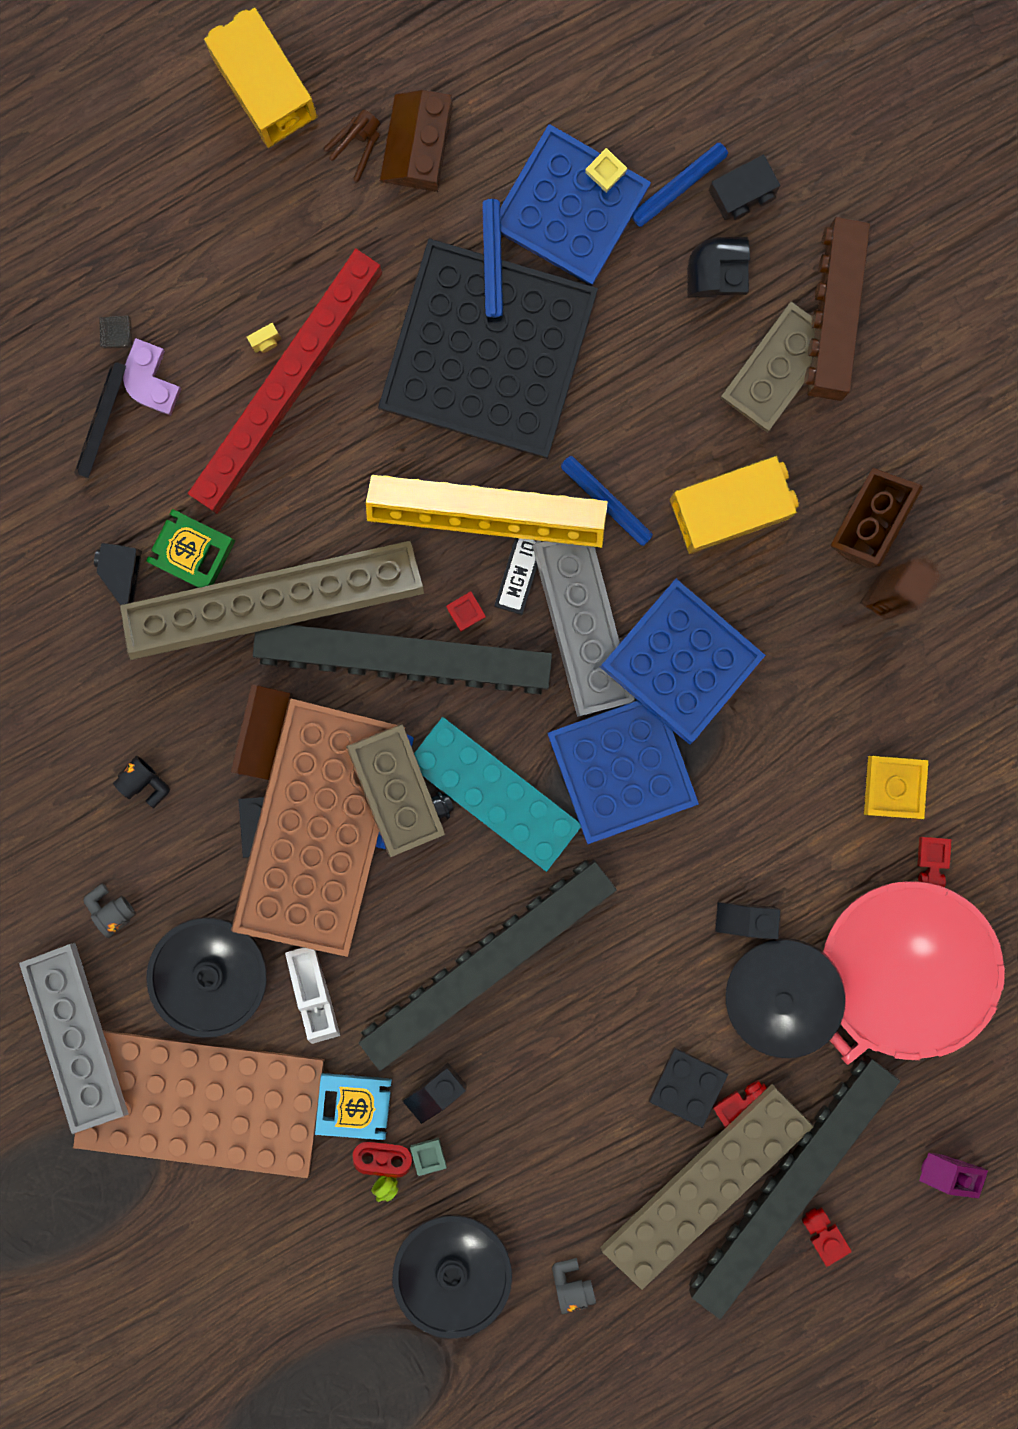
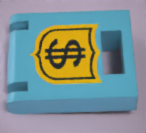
(358, 1106)

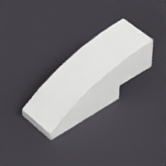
(312, 995)

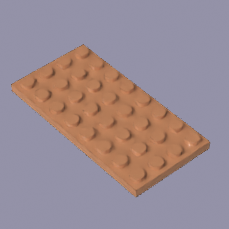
(311, 835)
(211, 1105)

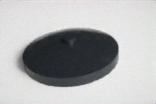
(206, 977)
(785, 998)
(452, 1276)

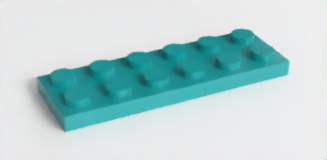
(495, 794)

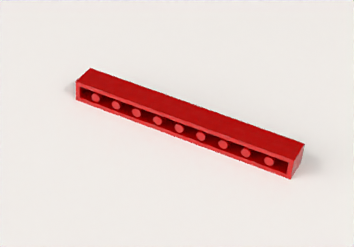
(286, 381)

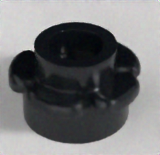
(442, 805)

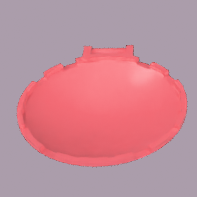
(914, 971)

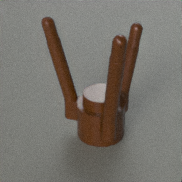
(361, 127)

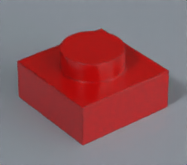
(465, 611)

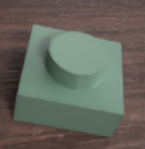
(428, 1156)

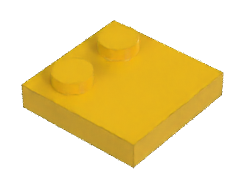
(896, 787)

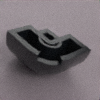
(719, 268)

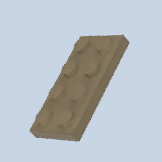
(773, 370)
(395, 790)

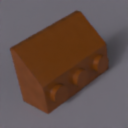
(417, 139)
(875, 518)
(260, 732)

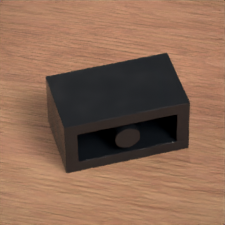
(744, 188)

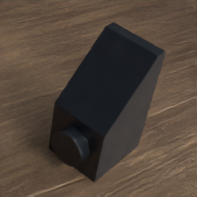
(119, 570)
(748, 920)
(435, 1093)

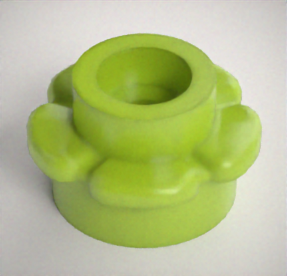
(385, 1188)

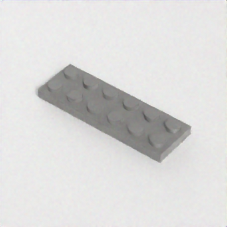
(581, 623)
(73, 1038)

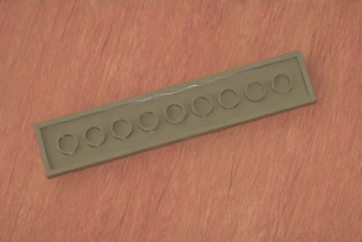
(270, 600)

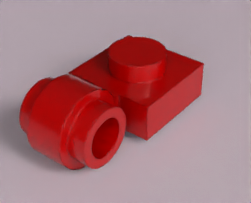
(934, 854)
(734, 1105)
(828, 1241)

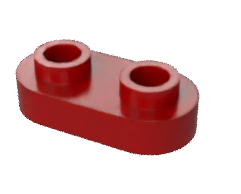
(382, 1157)

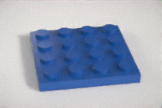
(564, 212)
(682, 661)
(622, 770)

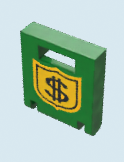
(184, 547)

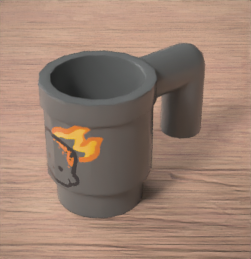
(111, 916)
(575, 1294)

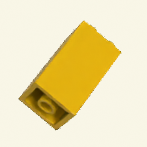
(260, 76)
(734, 504)

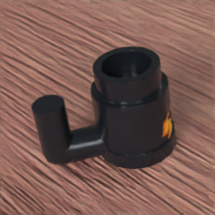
(137, 777)

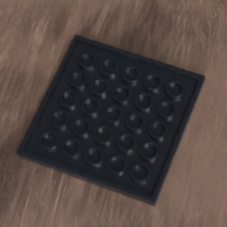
(484, 373)

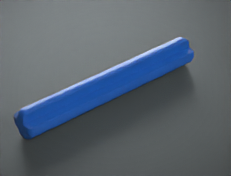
(679, 184)
(492, 258)
(614, 507)

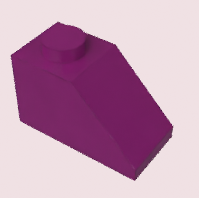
(953, 1176)

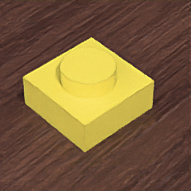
(606, 170)
(264, 339)

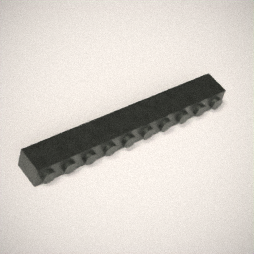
(404, 656)
(486, 965)
(793, 1186)

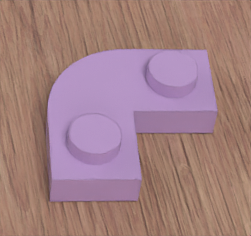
(141, 380)

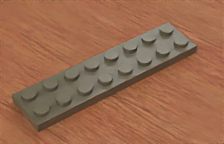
(706, 1187)

